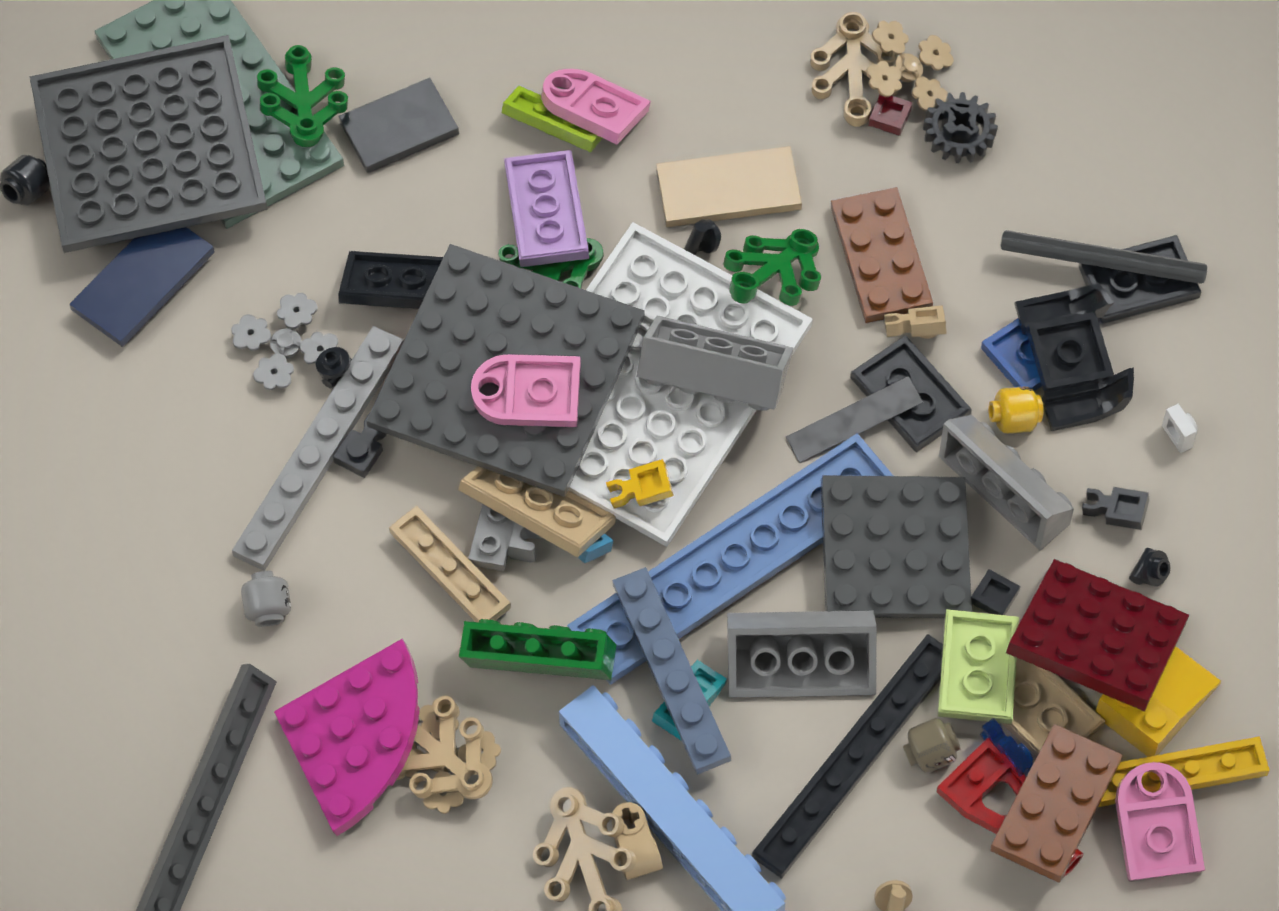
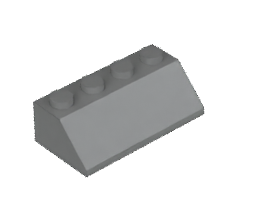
(714, 363)
(1004, 480)
(801, 653)

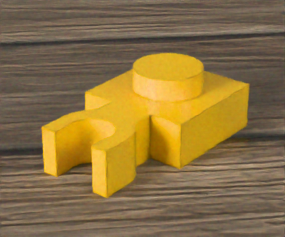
(647, 485)

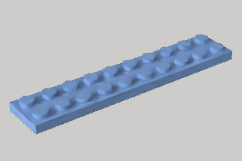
(735, 553)

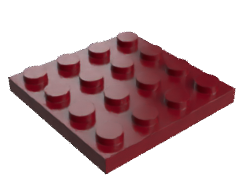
(1098, 634)

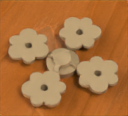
(907, 66)
(431, 725)

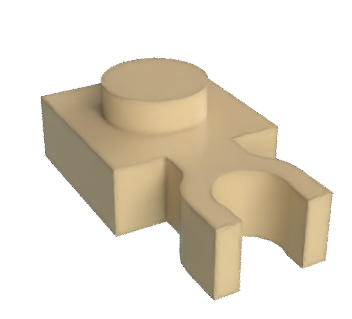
(920, 322)

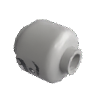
(266, 599)

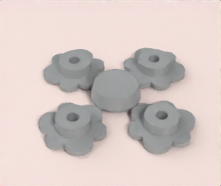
(283, 342)

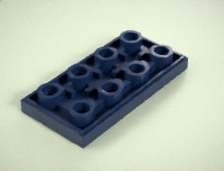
(140, 282)

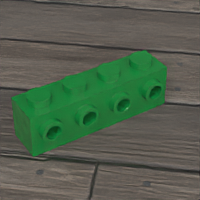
(538, 650)

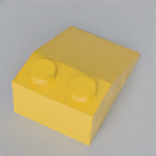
(1175, 700)

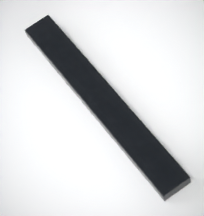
(851, 759)

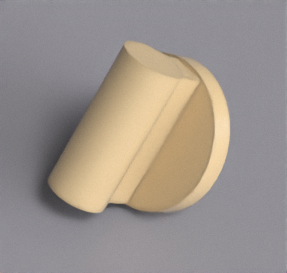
(893, 896)

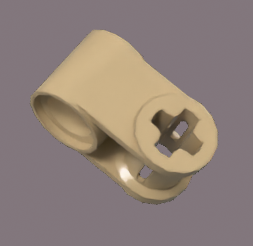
(637, 840)

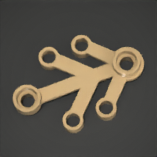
(852, 62)
(443, 754)
(581, 848)

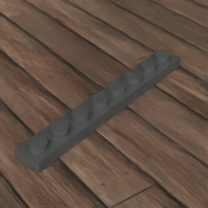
(208, 791)

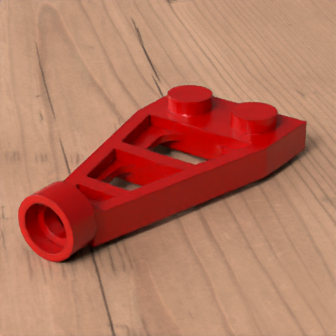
(975, 779)

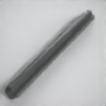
(1104, 256)

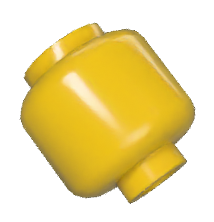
(1016, 409)

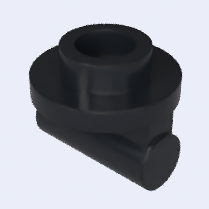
(704, 237)
(332, 365)
(1151, 568)

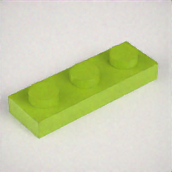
(528, 108)

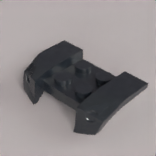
(1073, 356)

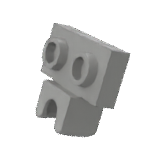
(497, 539)

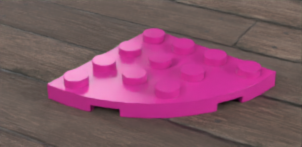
(355, 733)

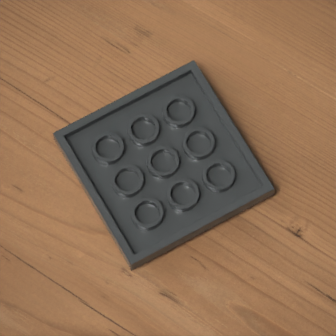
(895, 545)

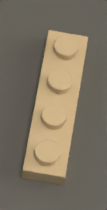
(449, 566)

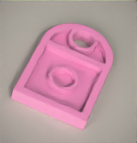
(593, 103)
(531, 390)
(1158, 827)

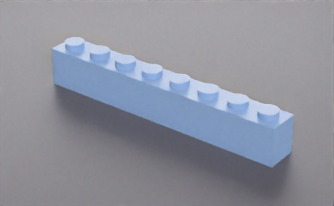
(670, 811)

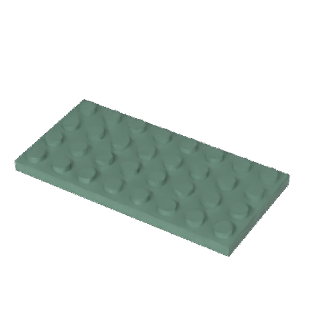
(171, 23)

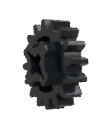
(960, 127)

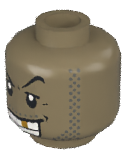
(932, 745)

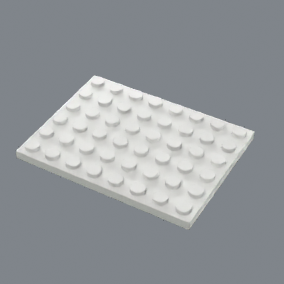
(662, 421)

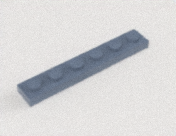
(671, 671)

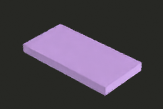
(546, 208)

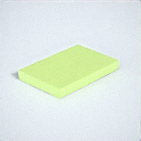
(975, 668)

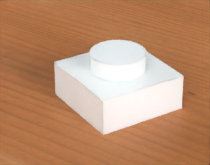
(1180, 427)

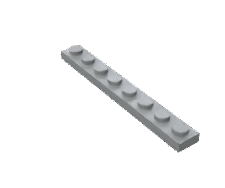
(317, 448)

